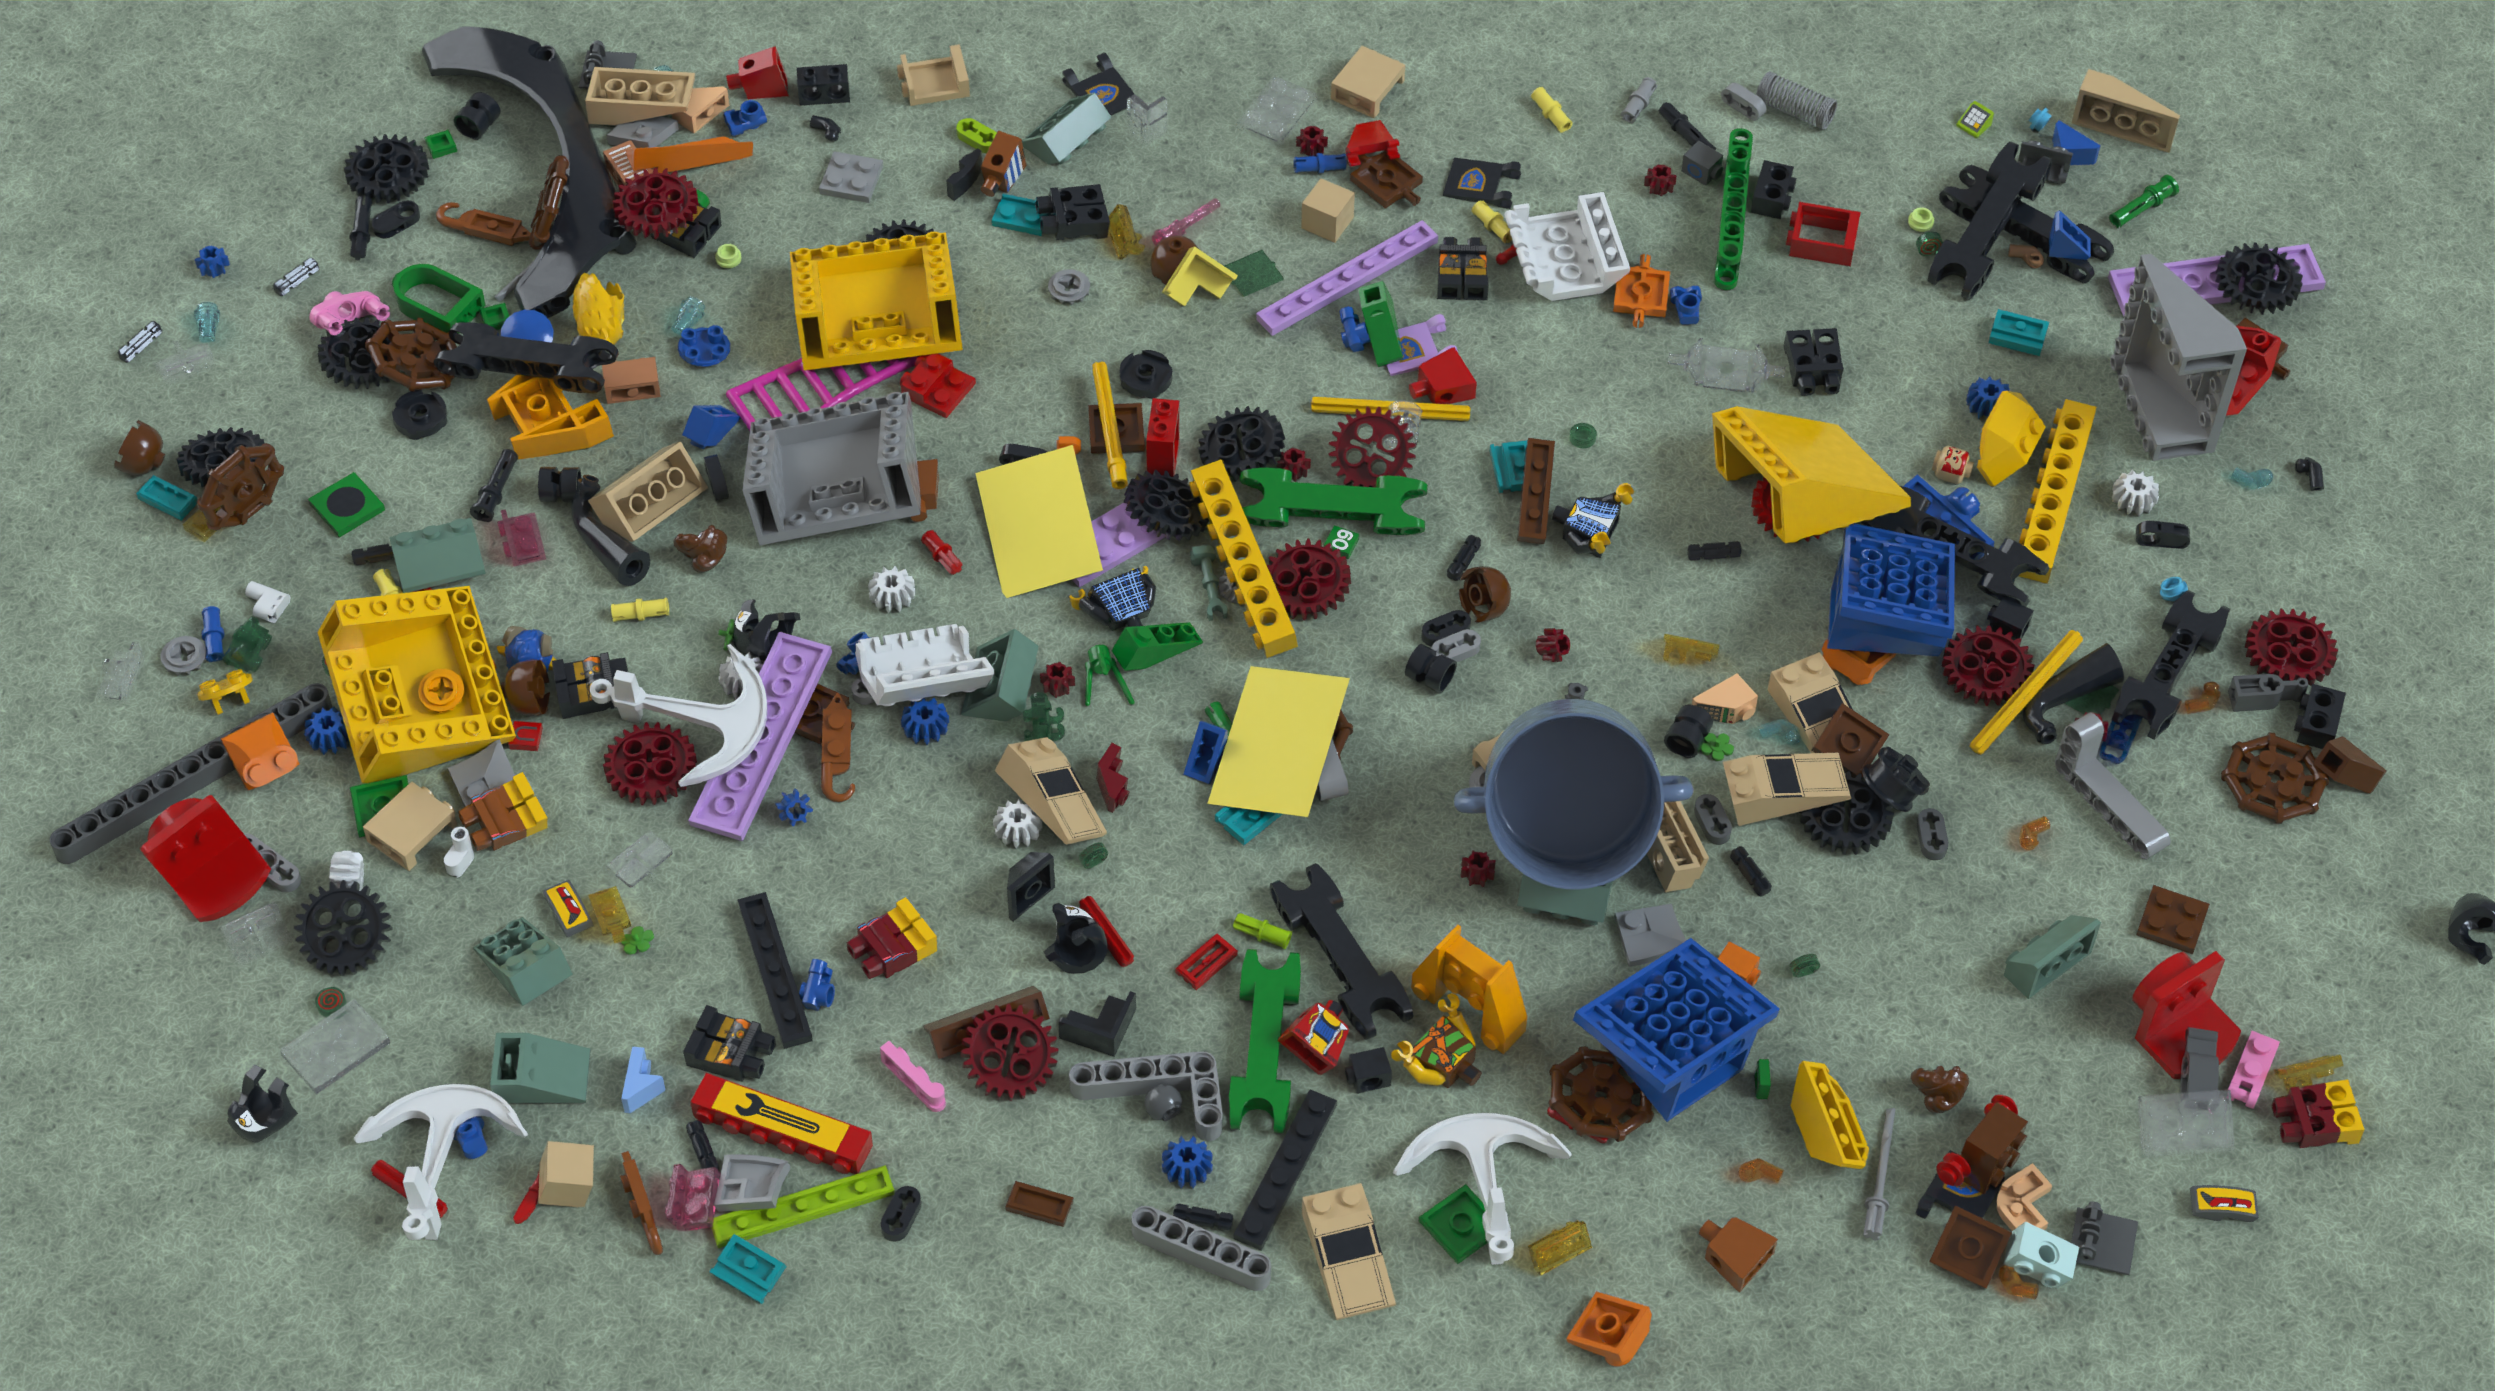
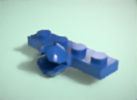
(1953, 509)

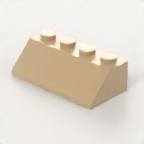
(649, 492)

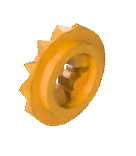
(432, 683)

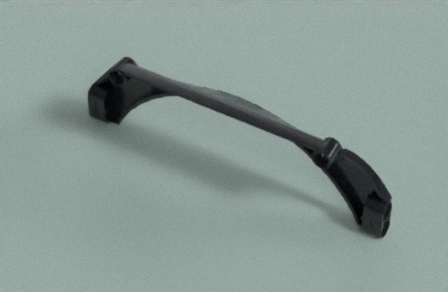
(586, 216)

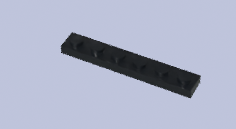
(775, 970)
(1285, 1170)

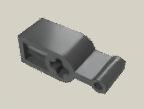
(2263, 691)
(2200, 1061)

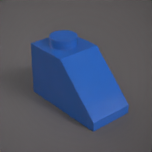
(709, 424)

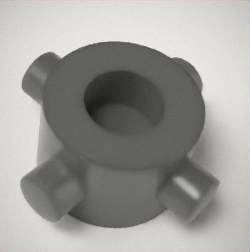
(1576, 691)

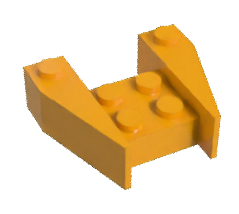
(547, 419)
(1479, 979)

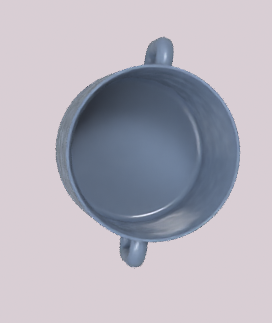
(1573, 794)

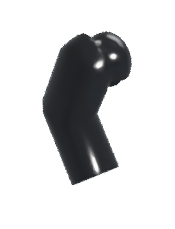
(826, 124)
(2313, 470)

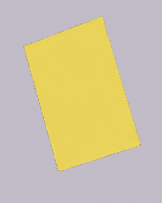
(1038, 522)
(1278, 741)

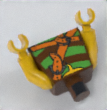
(1443, 1051)

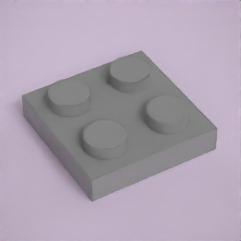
(851, 177)

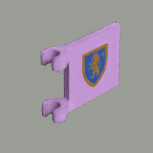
(1418, 345)

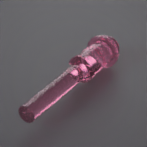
(1178, 227)

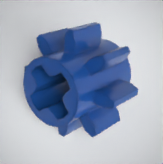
(212, 261)
(799, 813)

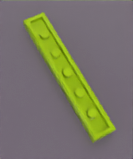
(805, 1206)

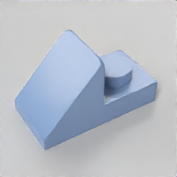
(639, 1084)

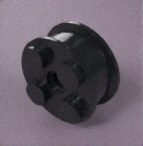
(1895, 779)

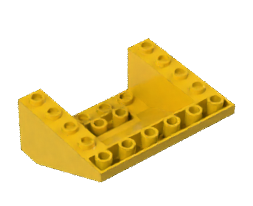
(875, 301)
(1813, 470)
(376, 662)

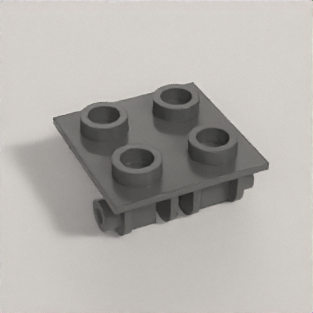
(600, 58)
(2061, 159)
(2104, 1239)

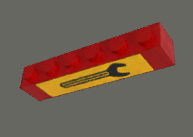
(781, 1124)

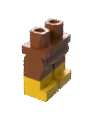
(504, 814)

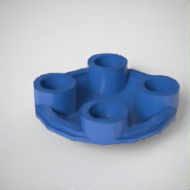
(529, 326)
(704, 346)

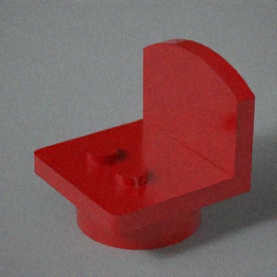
(205, 857)
(2178, 998)

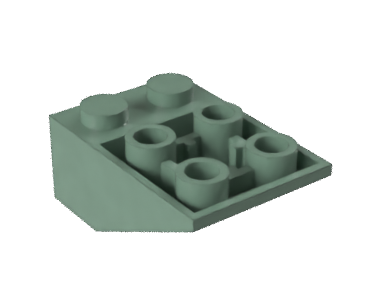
(524, 960)
(539, 1069)

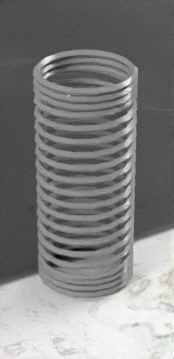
(1825, 112)

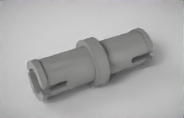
(1639, 100)

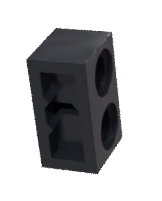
(823, 84)
(1773, 189)
(2320, 716)

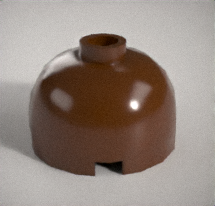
(1168, 256)
(141, 450)
(1485, 587)
(526, 688)

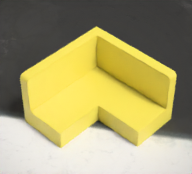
(1198, 270)

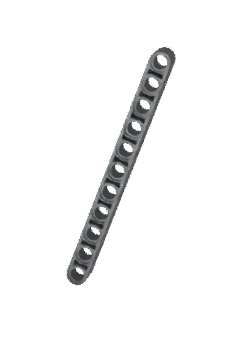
(174, 782)

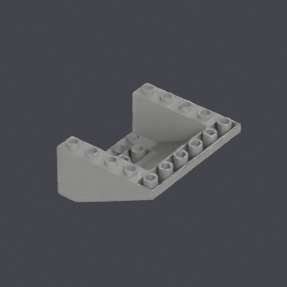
(2175, 363)
(832, 468)

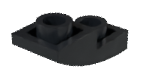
(968, 172)

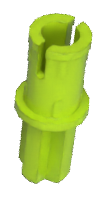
(1262, 930)

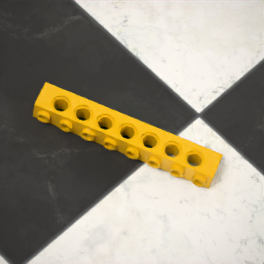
(2057, 483)
(1273, 638)

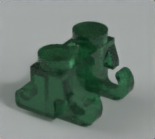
(246, 646)
(1042, 720)

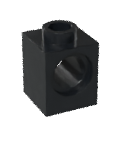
(2010, 617)
(1369, 1070)

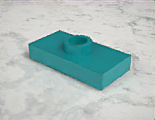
(167, 497)

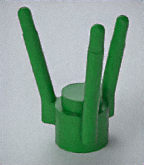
(1101, 663)

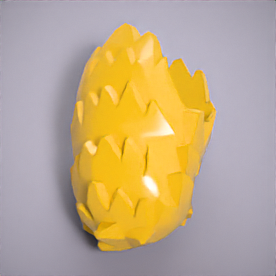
(597, 310)

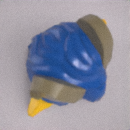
(526, 645)

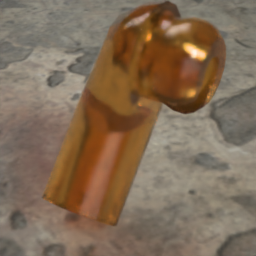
(2206, 701)
(2030, 831)
(1759, 1169)
(2015, 1286)

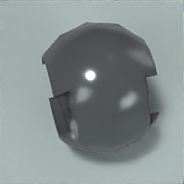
(1163, 1102)

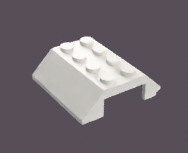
(1569, 250)
(920, 666)

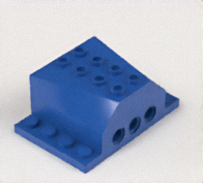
(1892, 593)
(1679, 1026)

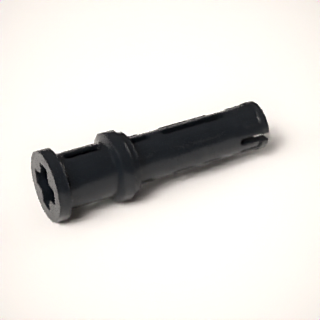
(485, 502)

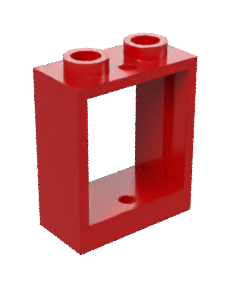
(1827, 218)
(1163, 436)

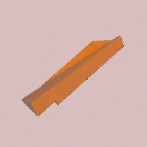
(689, 154)

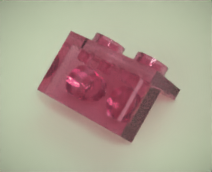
(523, 538)
(692, 1198)

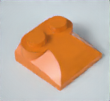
(1856, 665)
(260, 752)
(1611, 1328)

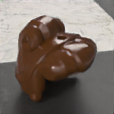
(704, 550)
(1941, 1087)

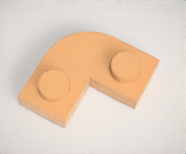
(2017, 1196)

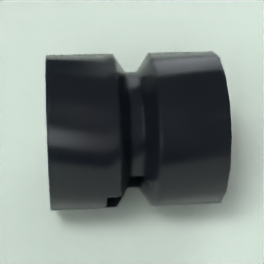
(477, 115)
(558, 484)
(1433, 669)
(1688, 731)

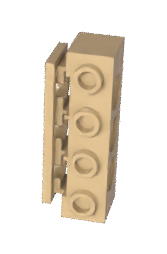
(1681, 839)

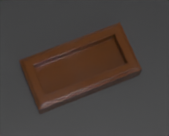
(1039, 1203)

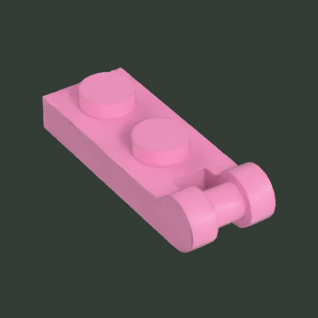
(2253, 1068)
(913, 1077)

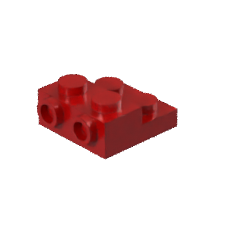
(936, 384)

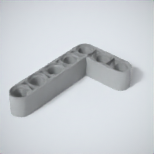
(2103, 791)
(1156, 1069)

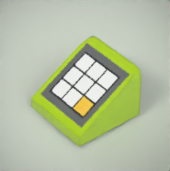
(1976, 119)

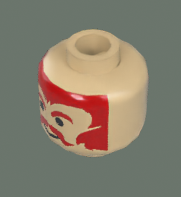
(1952, 465)

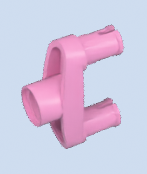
(357, 304)

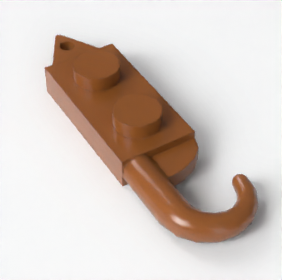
(484, 225)
(836, 747)
(640, 1204)

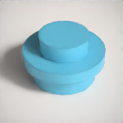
(2039, 119)
(2173, 588)

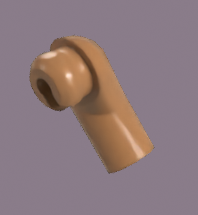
(2028, 253)

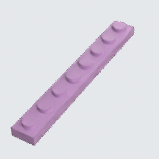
(1347, 278)

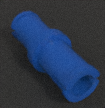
(1320, 163)
(212, 634)

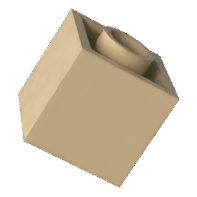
(1328, 210)
(566, 1174)

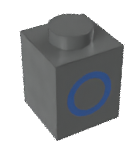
(1702, 163)

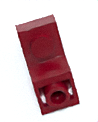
(1111, 783)

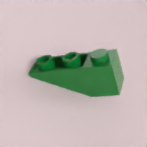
(1381, 323)
(1151, 644)

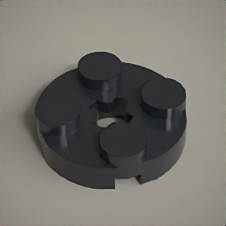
(1146, 386)
(422, 426)

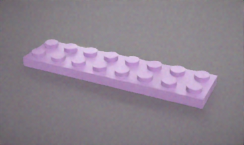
(2201, 275)
(789, 681)

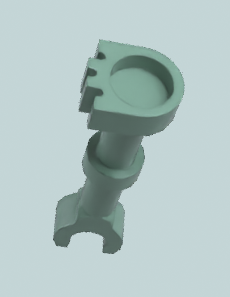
(1204, 556)

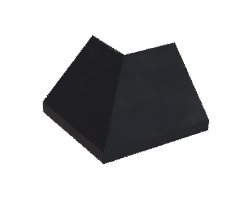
(1029, 882)

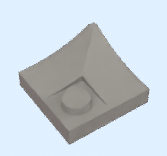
(643, 132)
(481, 772)
(1648, 933)
(750, 1182)

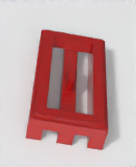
(1197, 982)

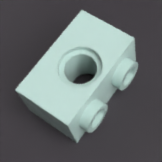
(2041, 1255)

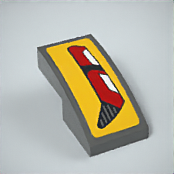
(568, 908)
(2218, 1202)

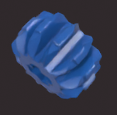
(1984, 395)
(925, 720)
(326, 731)
(1178, 1169)

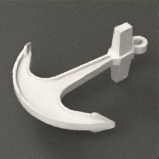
(738, 722)
(446, 1110)
(1478, 1138)

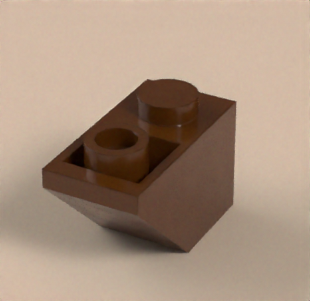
(2349, 765)

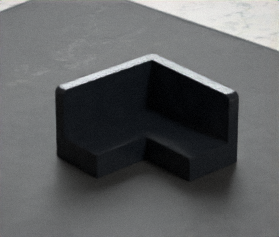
(1102, 1033)

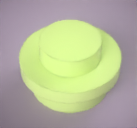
(1921, 219)
(728, 256)

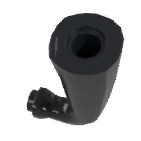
(619, 556)
(2086, 675)

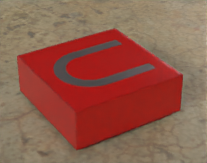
(527, 736)

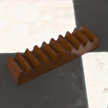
(1535, 491)

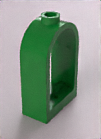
(464, 311)

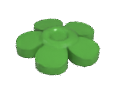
(728, 634)
(1717, 746)
(637, 940)

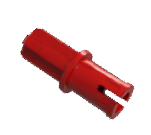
(941, 552)

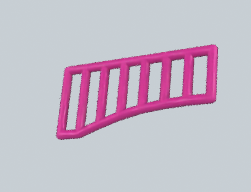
(780, 375)

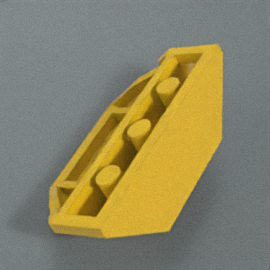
(2008, 437)
(1827, 1118)

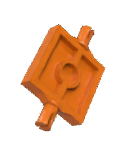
(1642, 292)

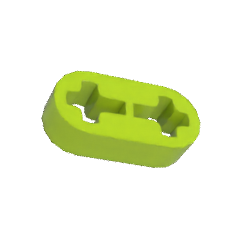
(975, 137)

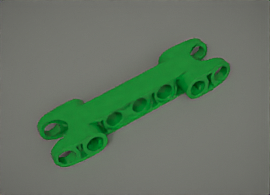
(1733, 209)
(1289, 498)
(1260, 1087)

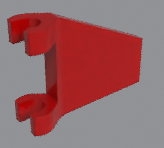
(1370, 138)

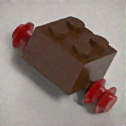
(1988, 1148)

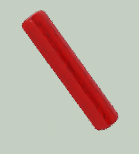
(1114, 941)
(394, 1179)

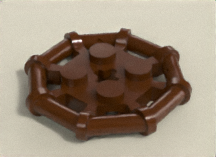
(548, 202)
(421, 371)
(246, 475)
(2273, 763)
(1583, 1098)

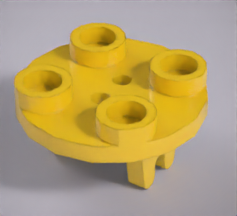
(215, 690)

